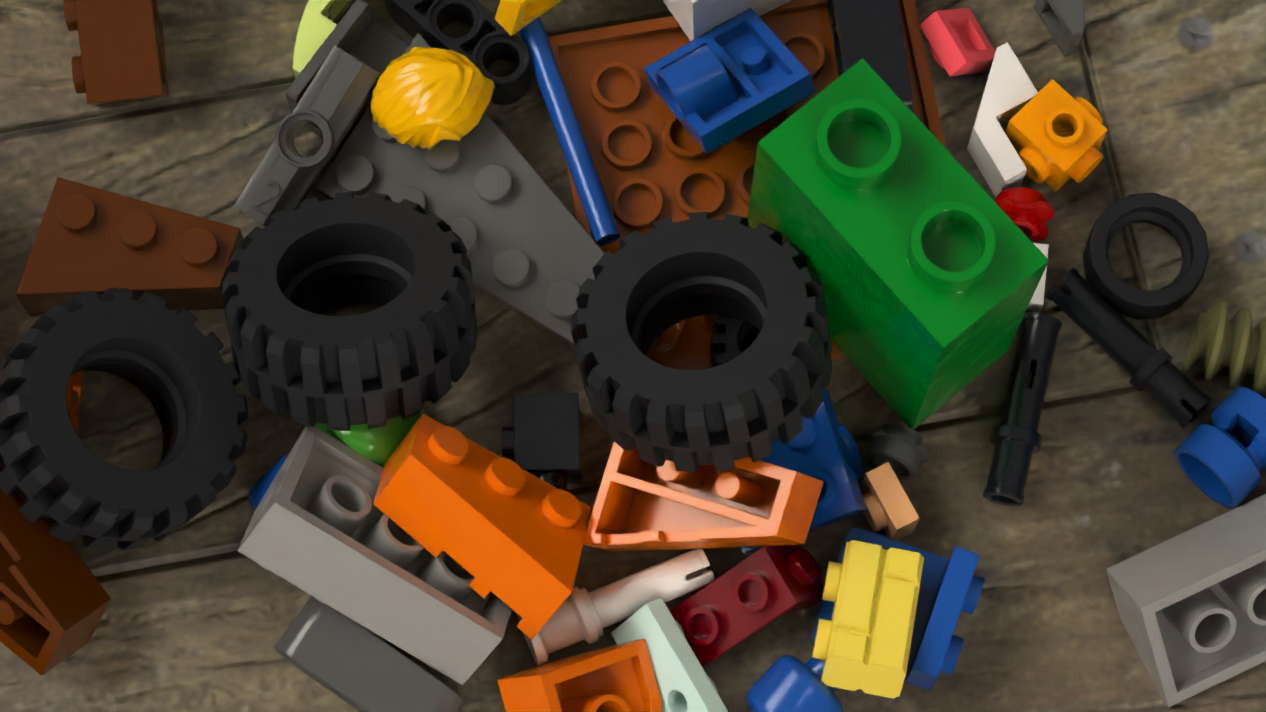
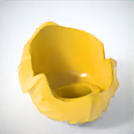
(430, 97)

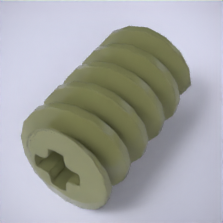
(1229, 345)

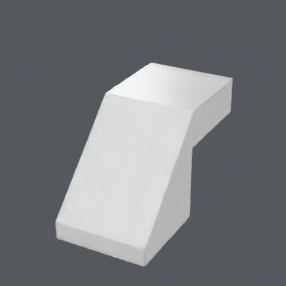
(1003, 96)

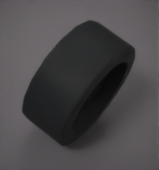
(1158, 211)

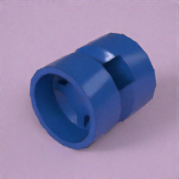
(1228, 455)

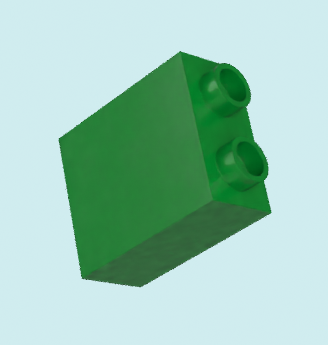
(907, 246)

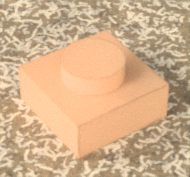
(888, 503)

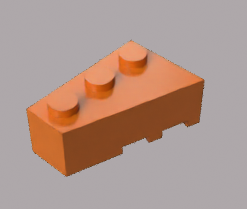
(677, 510)
(488, 516)

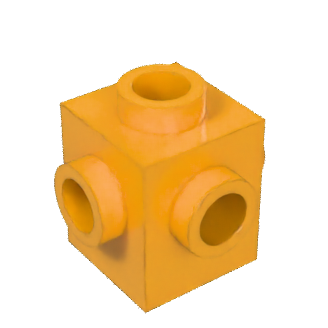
(1057, 136)

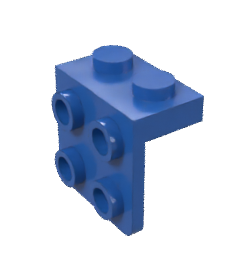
(944, 592)

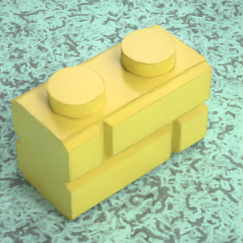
(871, 618)

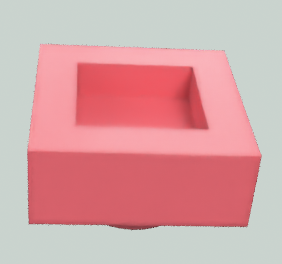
(958, 42)

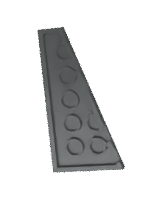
(514, 227)

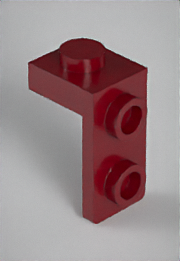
(748, 599)

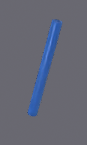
(570, 134)

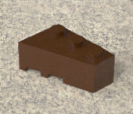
(119, 50)
(117, 241)
(45, 591)

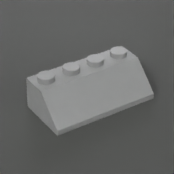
(346, 553)
(1198, 602)

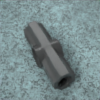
(331, 103)

